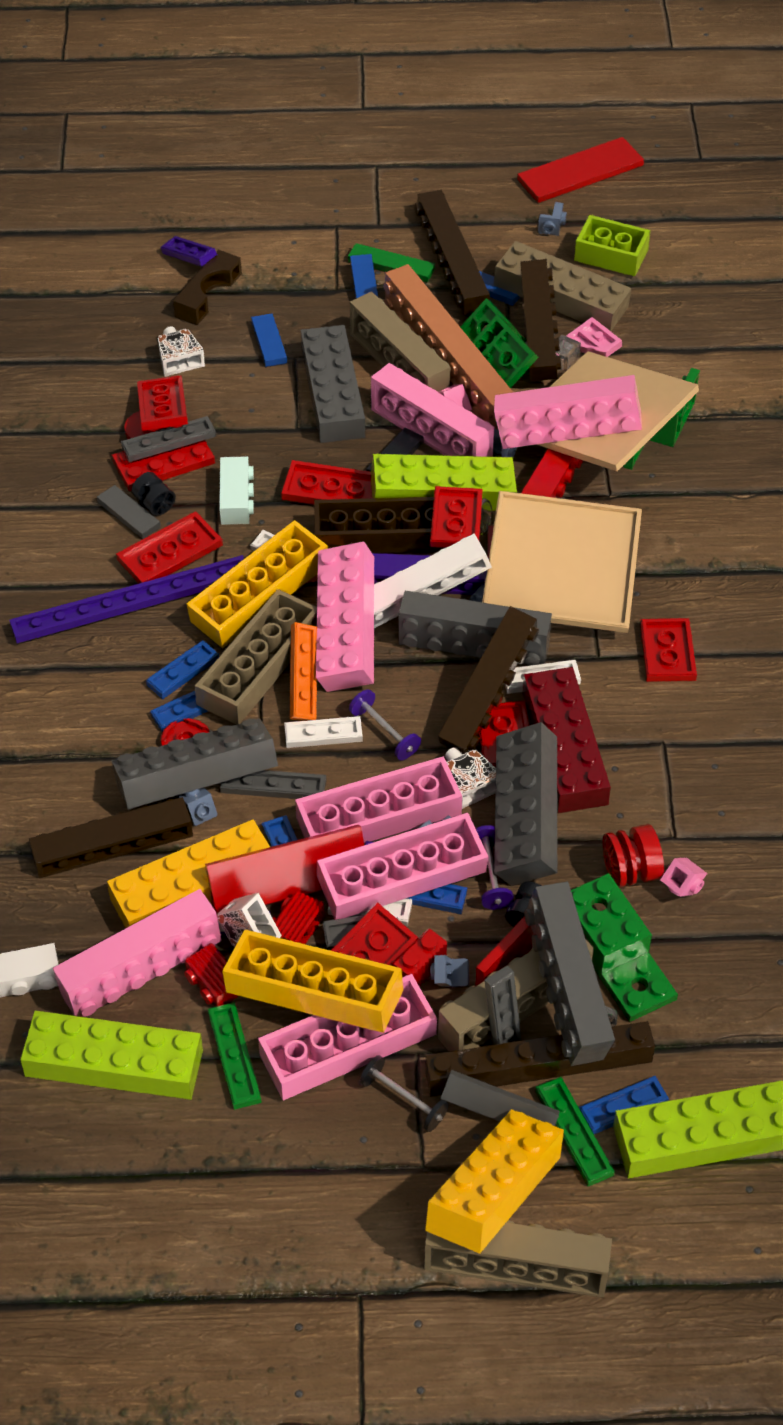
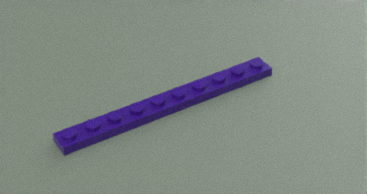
(119, 601)

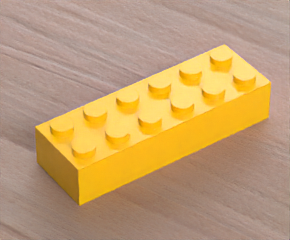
(237, 596)
(178, 874)
(313, 980)
(494, 1181)

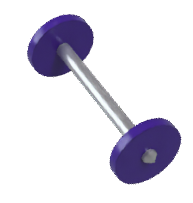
(407, 746)
(496, 897)

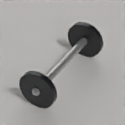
(373, 1071)

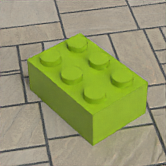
(612, 245)

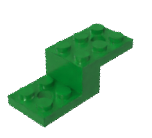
(499, 342)
(671, 430)
(621, 948)

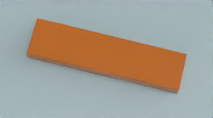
(303, 672)

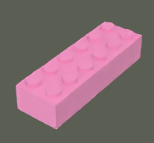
(425, 411)
(568, 412)
(345, 617)
(384, 802)
(401, 866)
(137, 954)
(325, 1048)

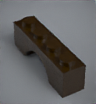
(220, 271)

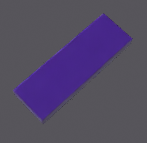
(188, 251)

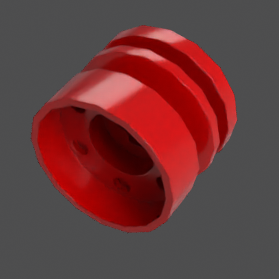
(633, 855)

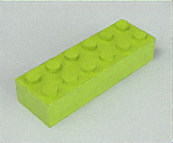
(419, 474)
(112, 1055)
(700, 1129)

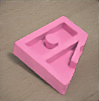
(596, 338)

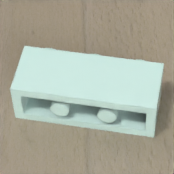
(236, 490)

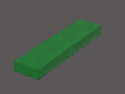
(388, 261)
(234, 1056)
(577, 1134)

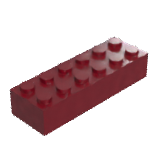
(558, 703)

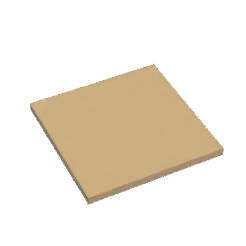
(659, 401)
(564, 559)

